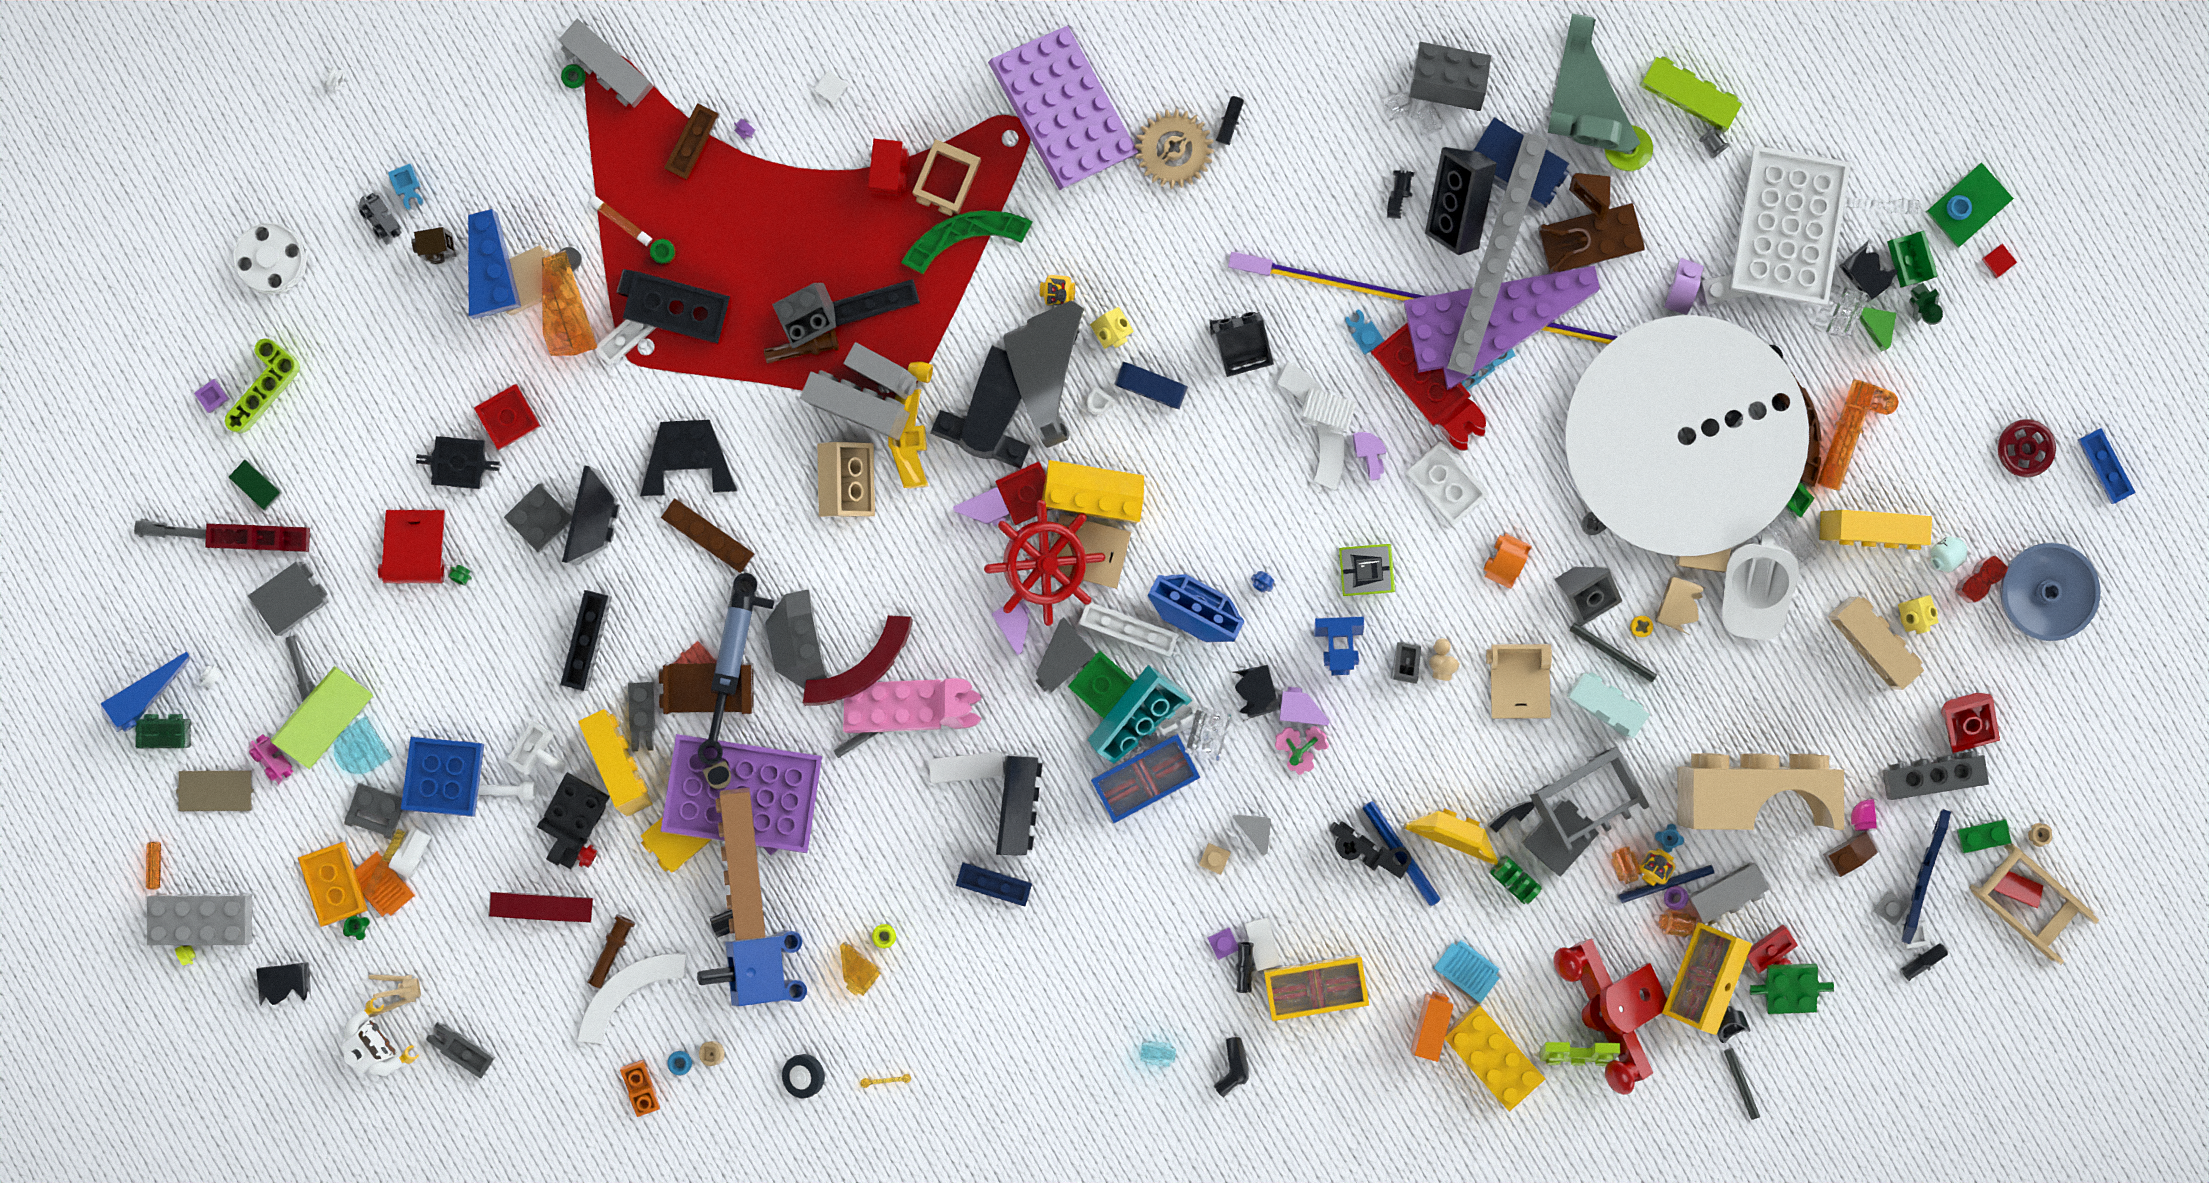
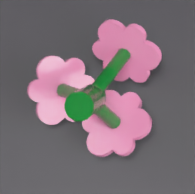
(1300, 758)

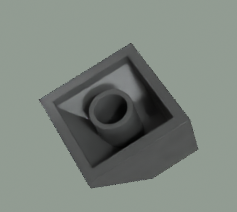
(1588, 592)

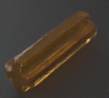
(153, 865)

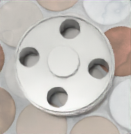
(270, 258)

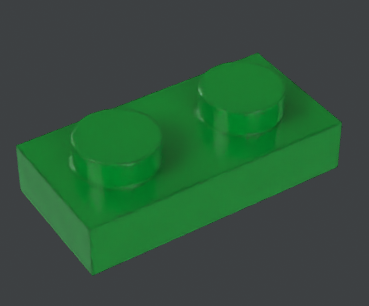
(1984, 836)

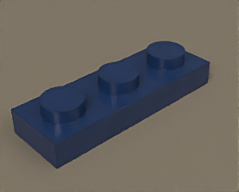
(993, 884)

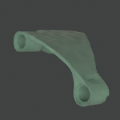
(1584, 98)

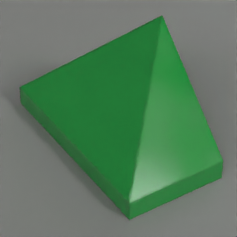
(1800, 500)

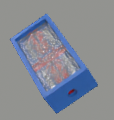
(1145, 778)

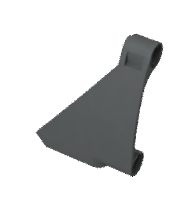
(1039, 363)

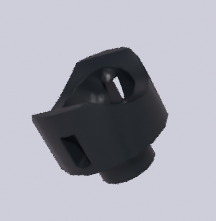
(1731, 1024)

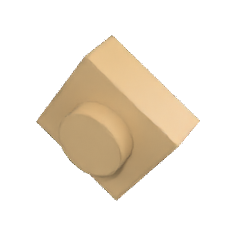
(1214, 858)

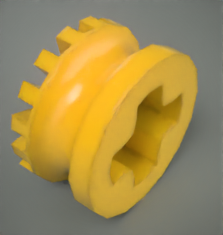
(1649, 628)

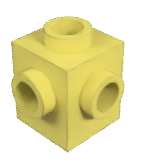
(1112, 328)
(1918, 614)

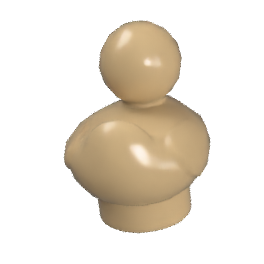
(1442, 664)

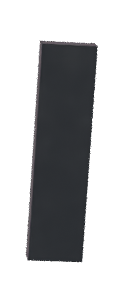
(875, 302)

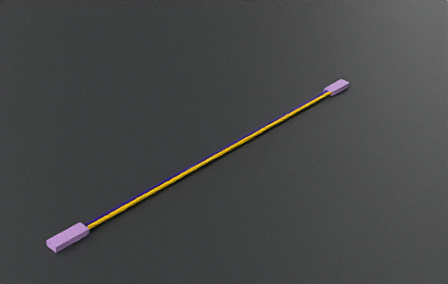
(1263, 266)

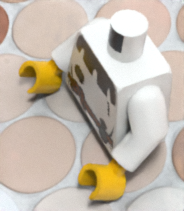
(368, 1046)

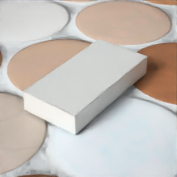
(1264, 948)

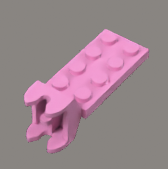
(911, 706)

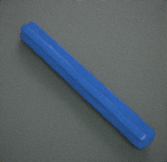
(1393, 841)

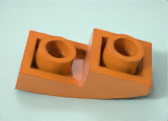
(640, 1088)

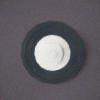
(803, 1076)

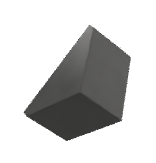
(1406, 663)

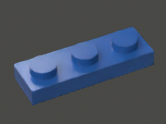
(2106, 466)

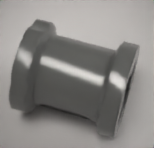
(1714, 142)

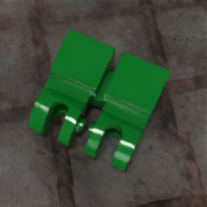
(1522, 886)

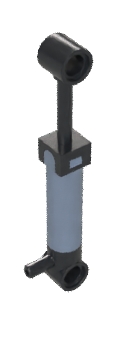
(731, 656)

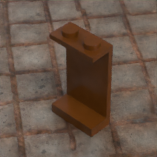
(689, 688)

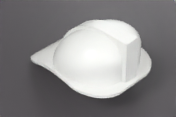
(1759, 589)

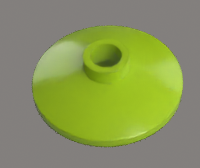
(1638, 158)

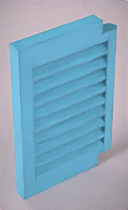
(1468, 970)

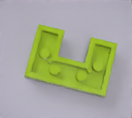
(1556, 1052)

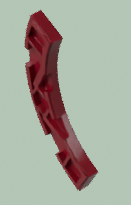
(866, 671)

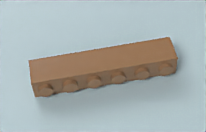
(742, 864)

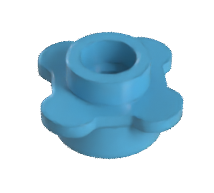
(1676, 839)

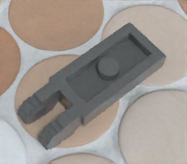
(641, 713)
(462, 1051)

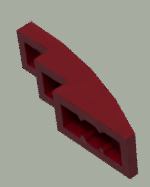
(257, 537)
(540, 907)

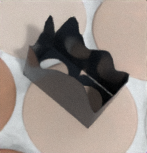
(1865, 272)
(1257, 690)
(278, 981)

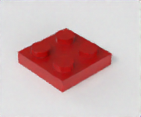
(507, 417)
(1023, 491)

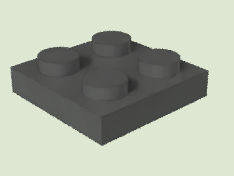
(538, 517)

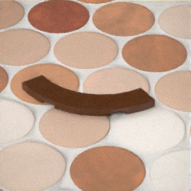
(1813, 460)

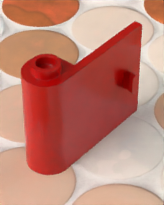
(413, 550)

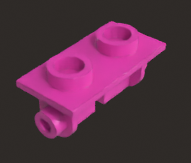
(274, 767)

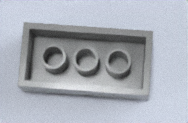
(850, 403)
(199, 919)

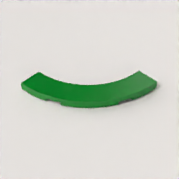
(961, 228)

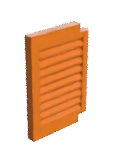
(391, 891)

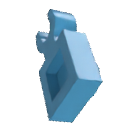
(405, 182)
(1366, 335)

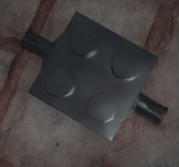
(458, 462)

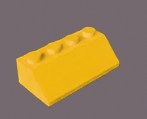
(1093, 491)

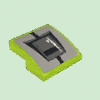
(1367, 569)

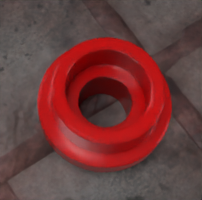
(587, 856)

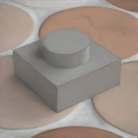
(1890, 908)

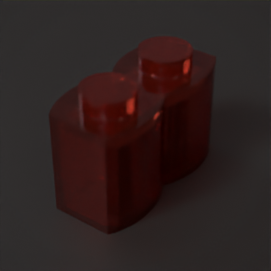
(1984, 574)

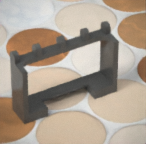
(1627, 779)

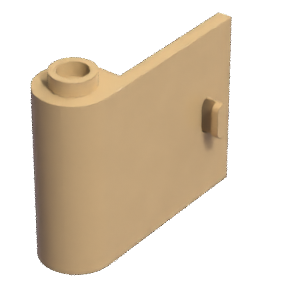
(1098, 539)
(1520, 677)

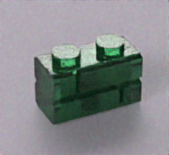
(163, 733)

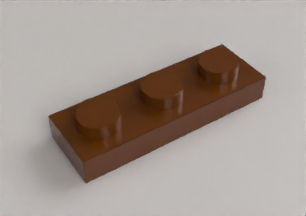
(692, 141)

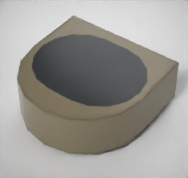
(718, 775)

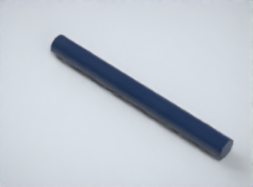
(1673, 881)

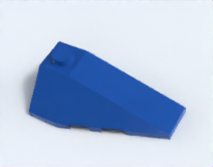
(132, 702)

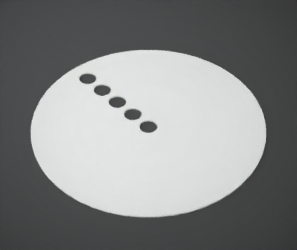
(1628, 446)

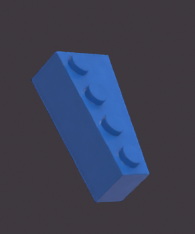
(489, 267)

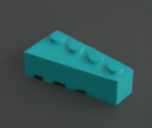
(1137, 714)

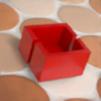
(887, 167)

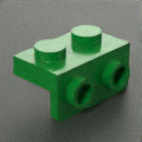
(1912, 259)

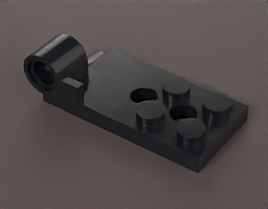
(650, 302)

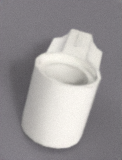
(407, 859)

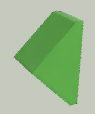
(1879, 326)

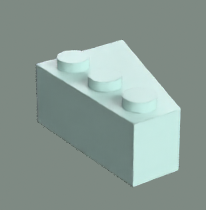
(1608, 705)

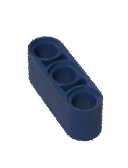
(1151, 385)

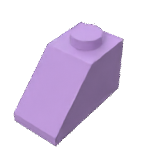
(985, 508)
(1014, 625)
(1300, 708)

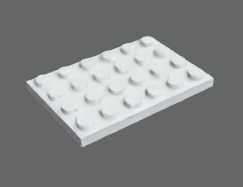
(1790, 226)

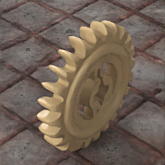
(1192, 133)

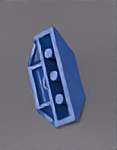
(1196, 608)

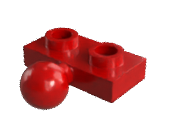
(1772, 949)

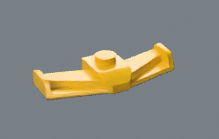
(910, 443)

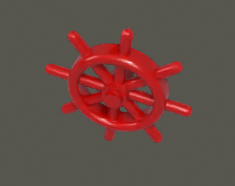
(1044, 562)

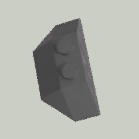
(796, 639)

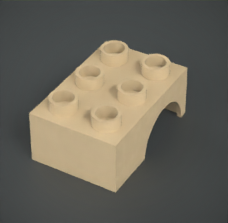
(1729, 797)

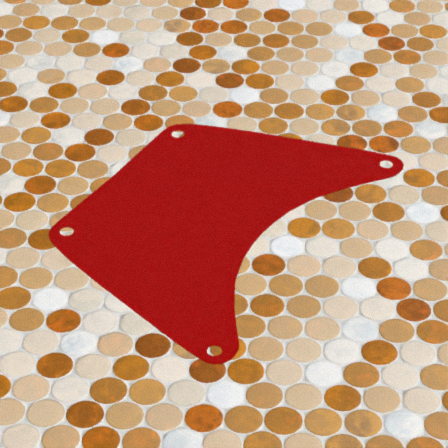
(777, 228)

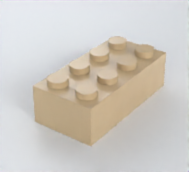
(1876, 643)

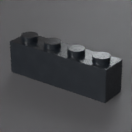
(586, 640)

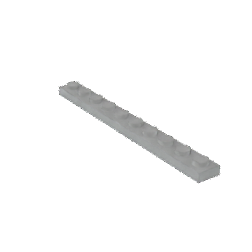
(1497, 254)

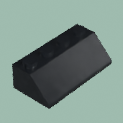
(1460, 199)

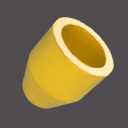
(921, 370)

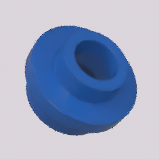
(1262, 581)

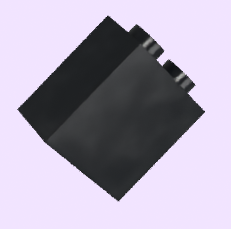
(1243, 343)

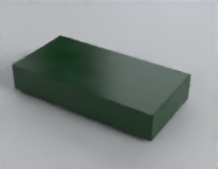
(255, 484)

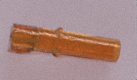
(1850, 427)

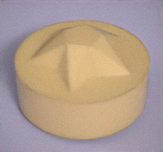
(711, 1053)

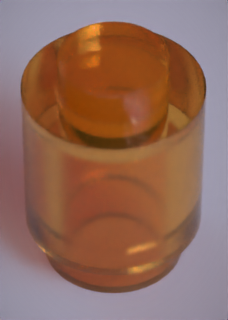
(1625, 865)
(1677, 923)

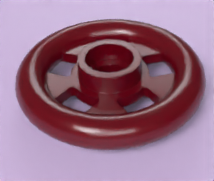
(2035, 467)

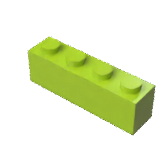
(1691, 94)

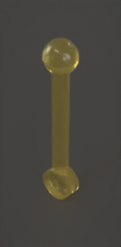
(865, 1082)

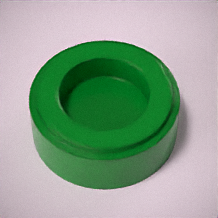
(662, 251)

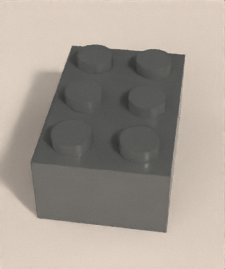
(1450, 76)

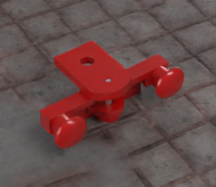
(1614, 1008)

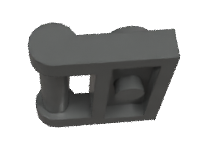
(378, 803)

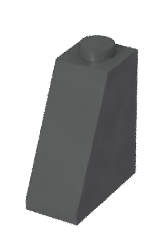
(1063, 657)

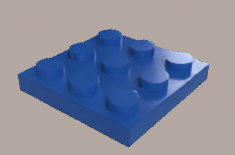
(442, 776)

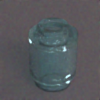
(1158, 1053)

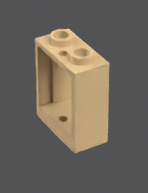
(955, 154)

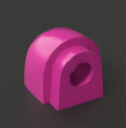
(1864, 816)

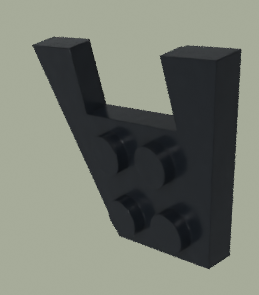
(687, 447)

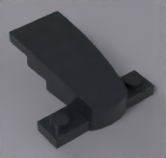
(988, 415)

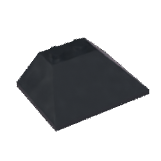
(591, 518)

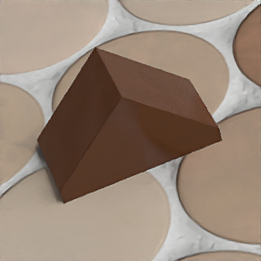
(1592, 192)

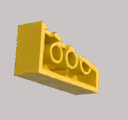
(1875, 527)
(615, 763)

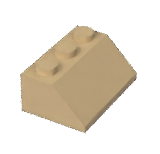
(846, 479)

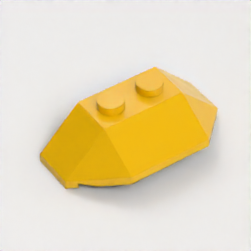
(1454, 833)

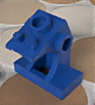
(1339, 660)

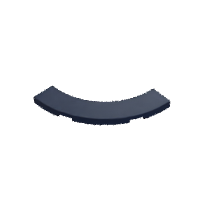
(1924, 875)

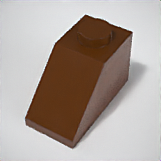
(1850, 854)

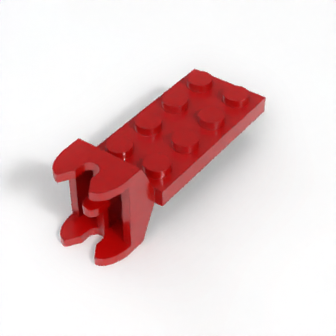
(1427, 390)

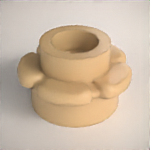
(2046, 834)

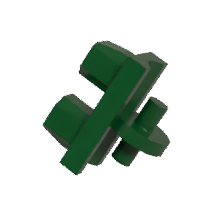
(1926, 305)

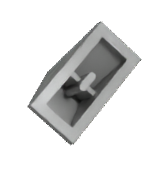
(1257, 830)

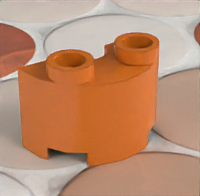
(1508, 560)

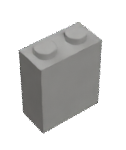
(881, 371)

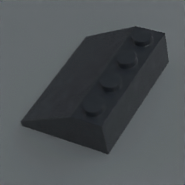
(1018, 804)

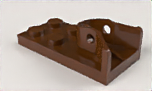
(1591, 240)

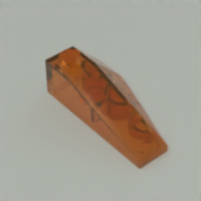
(564, 314)

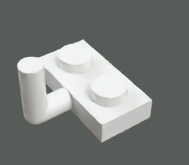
(532, 747)

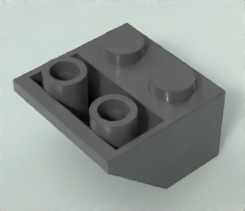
(806, 314)

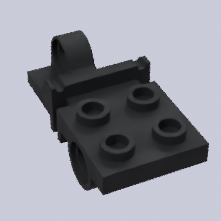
(571, 818)
(1363, 845)

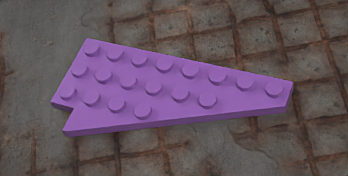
(1518, 313)

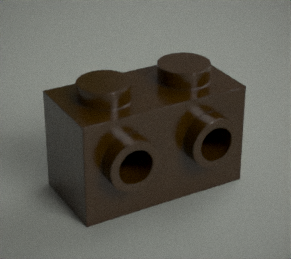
(434, 245)

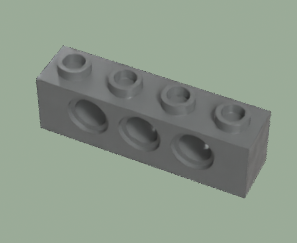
(1974, 775)

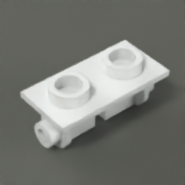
(1178, 723)

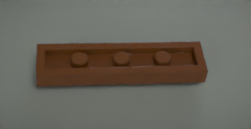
(707, 535)

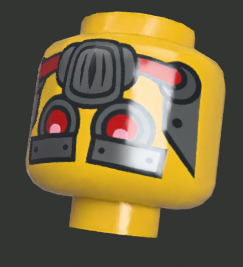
(1057, 290)
(1657, 867)

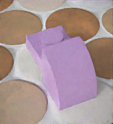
(1684, 286)
(1370, 446)

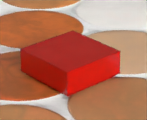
(1999, 260)

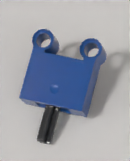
(757, 970)

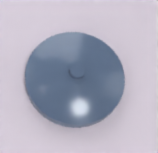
(2050, 592)

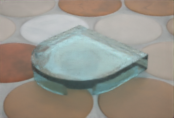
(360, 748)

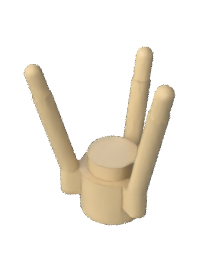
(408, 989)

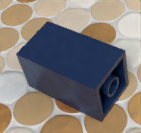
(1502, 145)

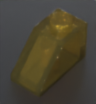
(857, 970)

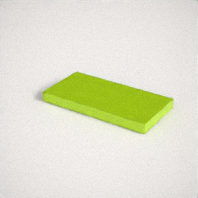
(321, 717)

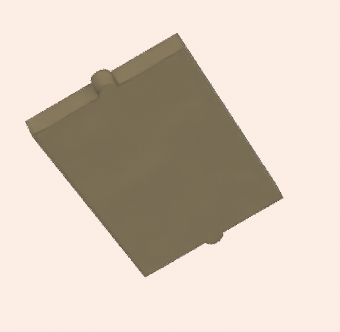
(215, 790)

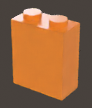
(1432, 1026)

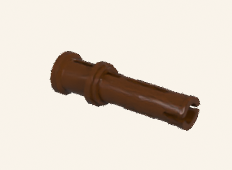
(819, 344)
(615, 940)

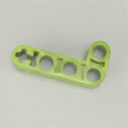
(258, 388)

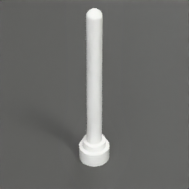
(525, 790)

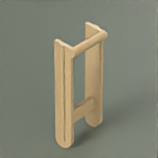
(2057, 922)

